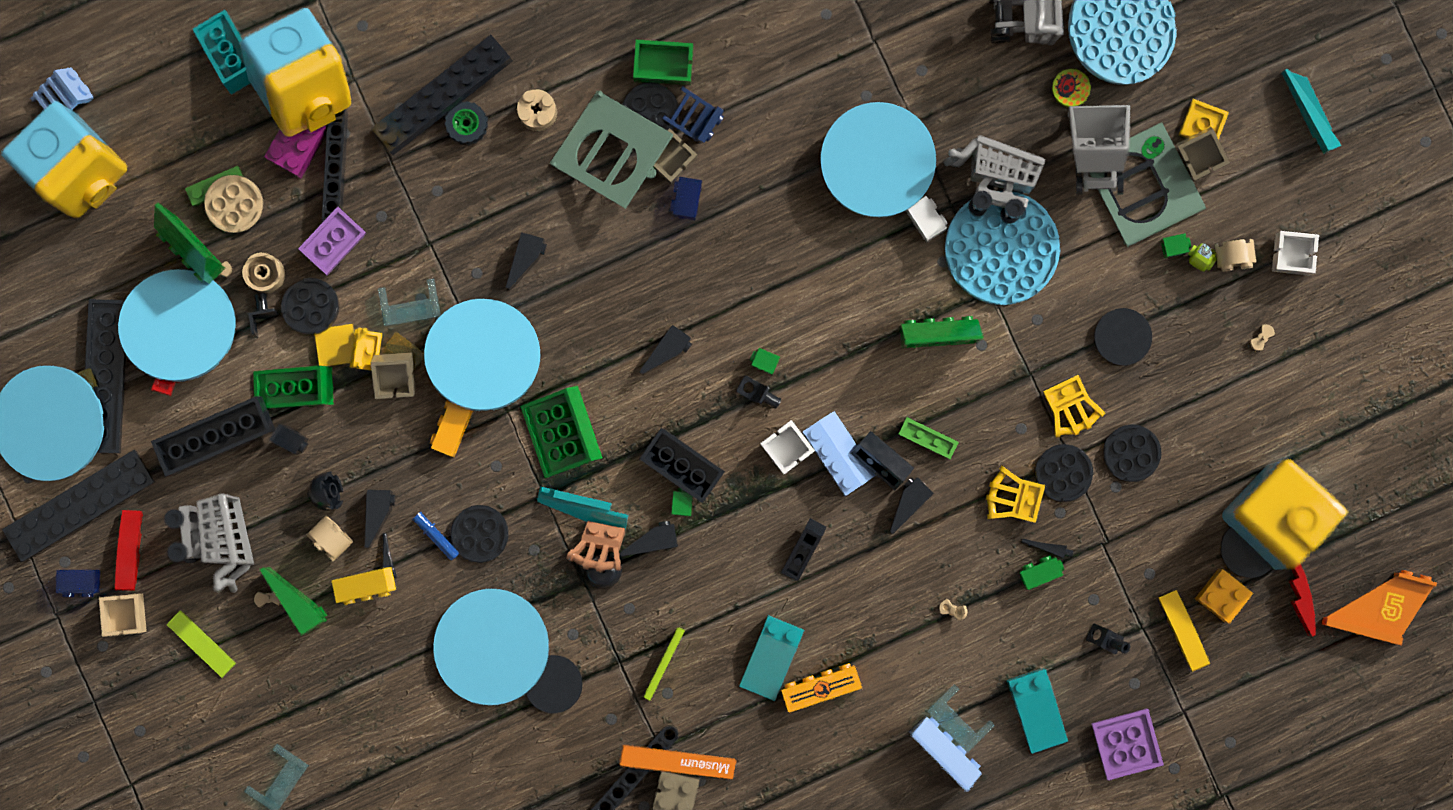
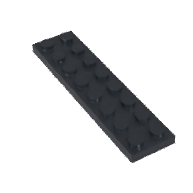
(442, 94)
(107, 361)
(78, 505)

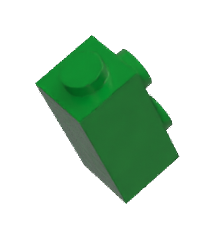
(1045, 571)

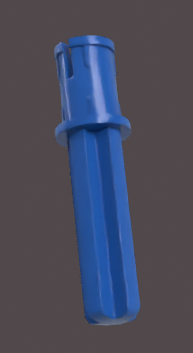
(432, 532)

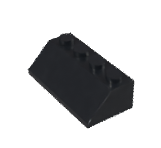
(682, 465)

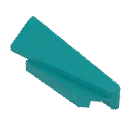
(1311, 111)
(582, 507)

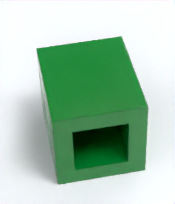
(1175, 245)
(764, 361)
(682, 503)

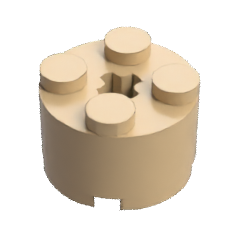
(531, 100)
(1235, 254)
(254, 267)
(330, 538)

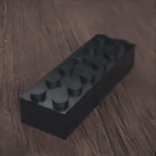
(213, 436)

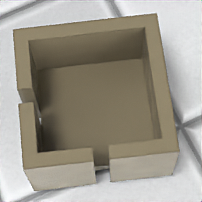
(1201, 152)
(674, 159)
(393, 372)
(676, 791)

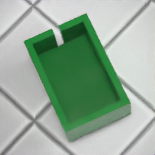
(663, 62)

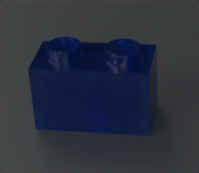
(687, 198)
(77, 581)

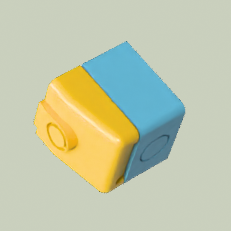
(296, 73)
(65, 161)
(1283, 514)

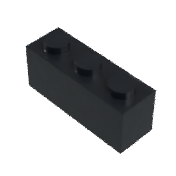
(882, 460)

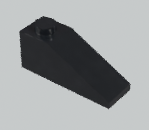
(526, 256)
(669, 348)
(289, 439)
(911, 500)
(378, 508)
(656, 539)
(804, 549)

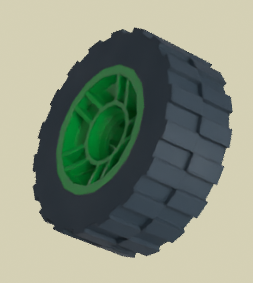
(476, 128)

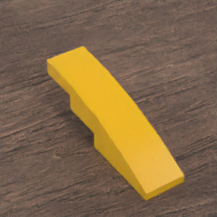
(1184, 631)

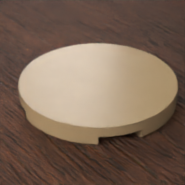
(233, 203)

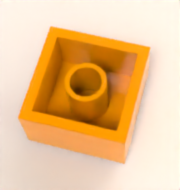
(1223, 596)

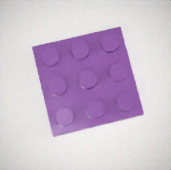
(1127, 744)

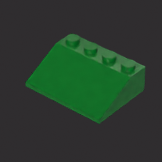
(186, 244)
(940, 333)
(561, 431)

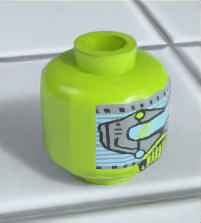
(1202, 257)

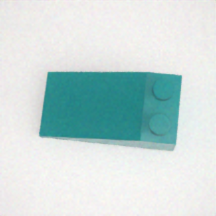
(222, 45)
(771, 657)
(1037, 710)

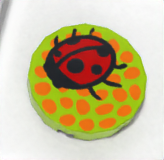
(1071, 88)

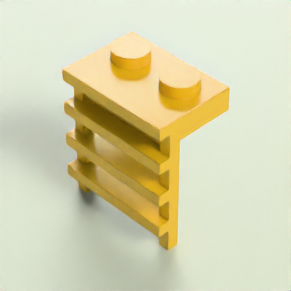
(364, 347)

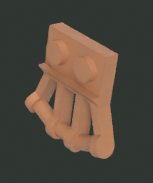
(600, 537)

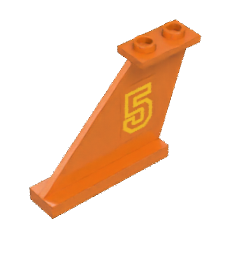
(1385, 609)

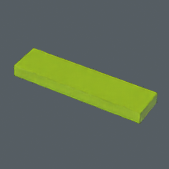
(201, 644)
(664, 663)

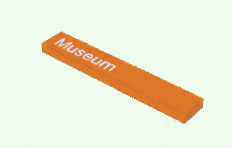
(677, 762)

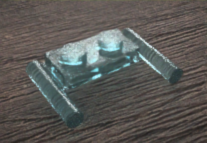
(410, 311)
(954, 724)
(283, 783)

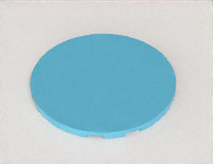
(1122, 38)
(878, 159)
(1000, 259)
(176, 326)
(482, 354)
(49, 423)
(491, 646)

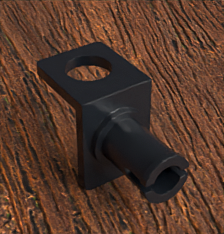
(261, 313)
(759, 393)
(1108, 640)

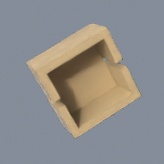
(122, 614)

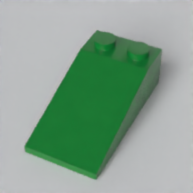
(295, 387)
(300, 608)

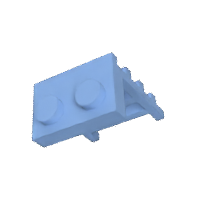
(67, 87)

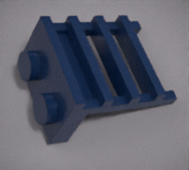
(704, 124)

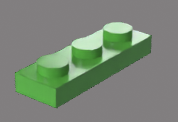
(198, 191)
(928, 438)

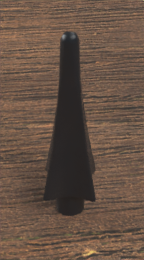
(1058, 550)
(387, 559)

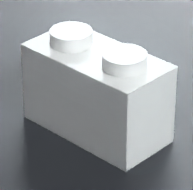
(927, 219)

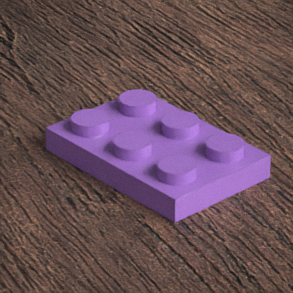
(332, 241)

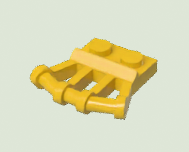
(1066, 395)
(1026, 502)

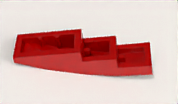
(128, 550)
(1303, 603)

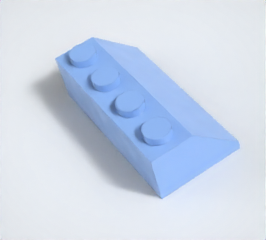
(834, 449)
(945, 752)

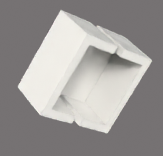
(1294, 253)
(787, 447)

